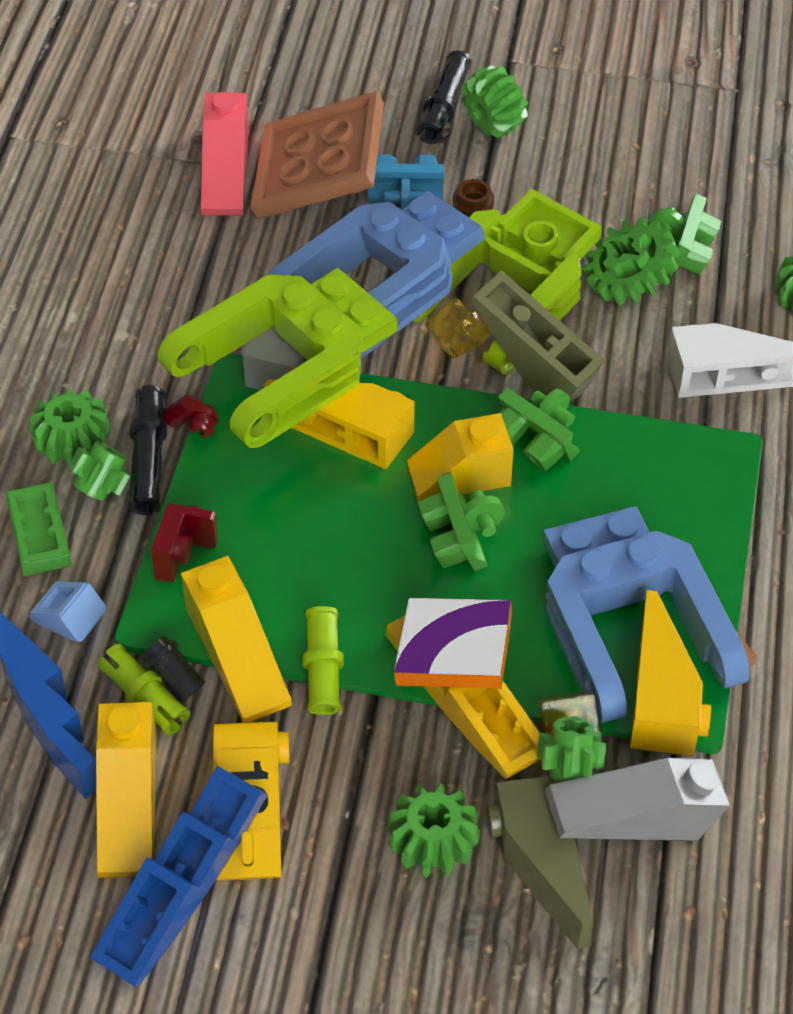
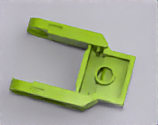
(538, 249)
(321, 320)

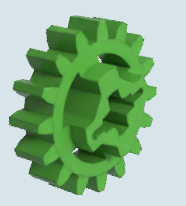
(631, 261)

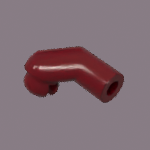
(201, 415)

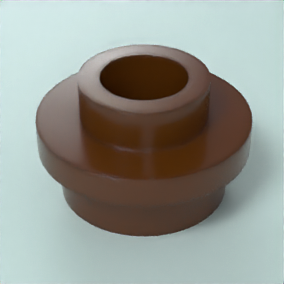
(473, 196)

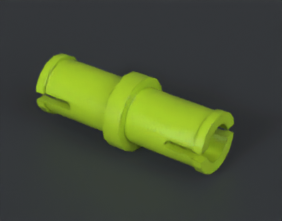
(323, 660)
(144, 687)

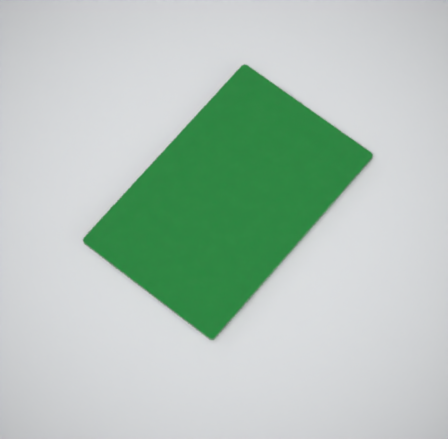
(350, 536)

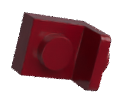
(176, 535)

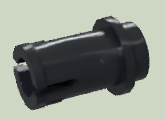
(172, 668)

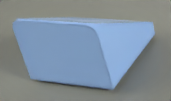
(69, 609)

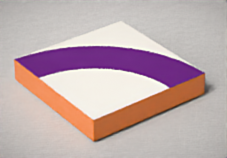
(454, 643)

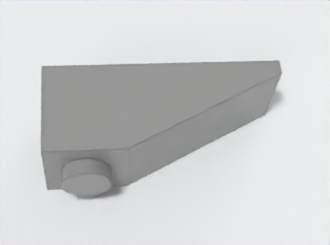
(640, 802)

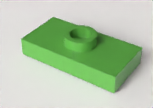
(38, 529)

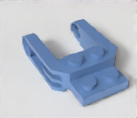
(411, 242)
(611, 565)

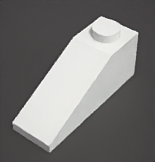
(727, 360)

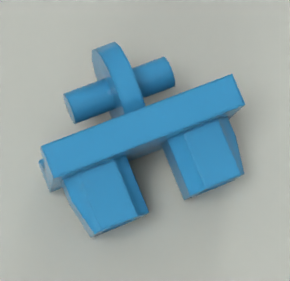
(405, 182)

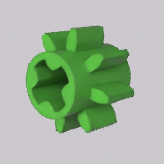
(99, 471)
(571, 749)

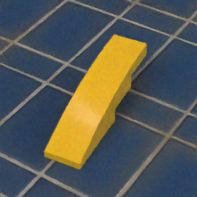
(487, 718)

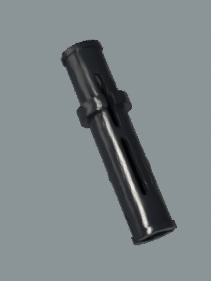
(441, 106)
(148, 434)

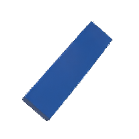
(41, 697)
(178, 878)

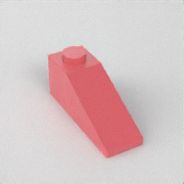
(224, 153)

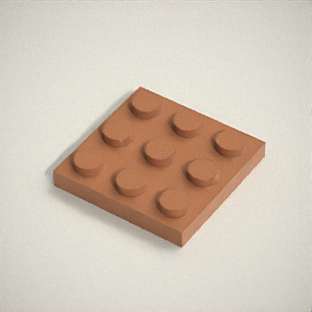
(318, 155)

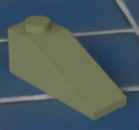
(535, 340)
(539, 856)

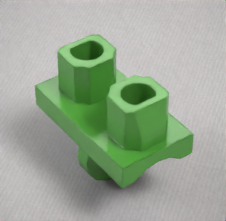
(691, 232)
(551, 438)
(466, 518)

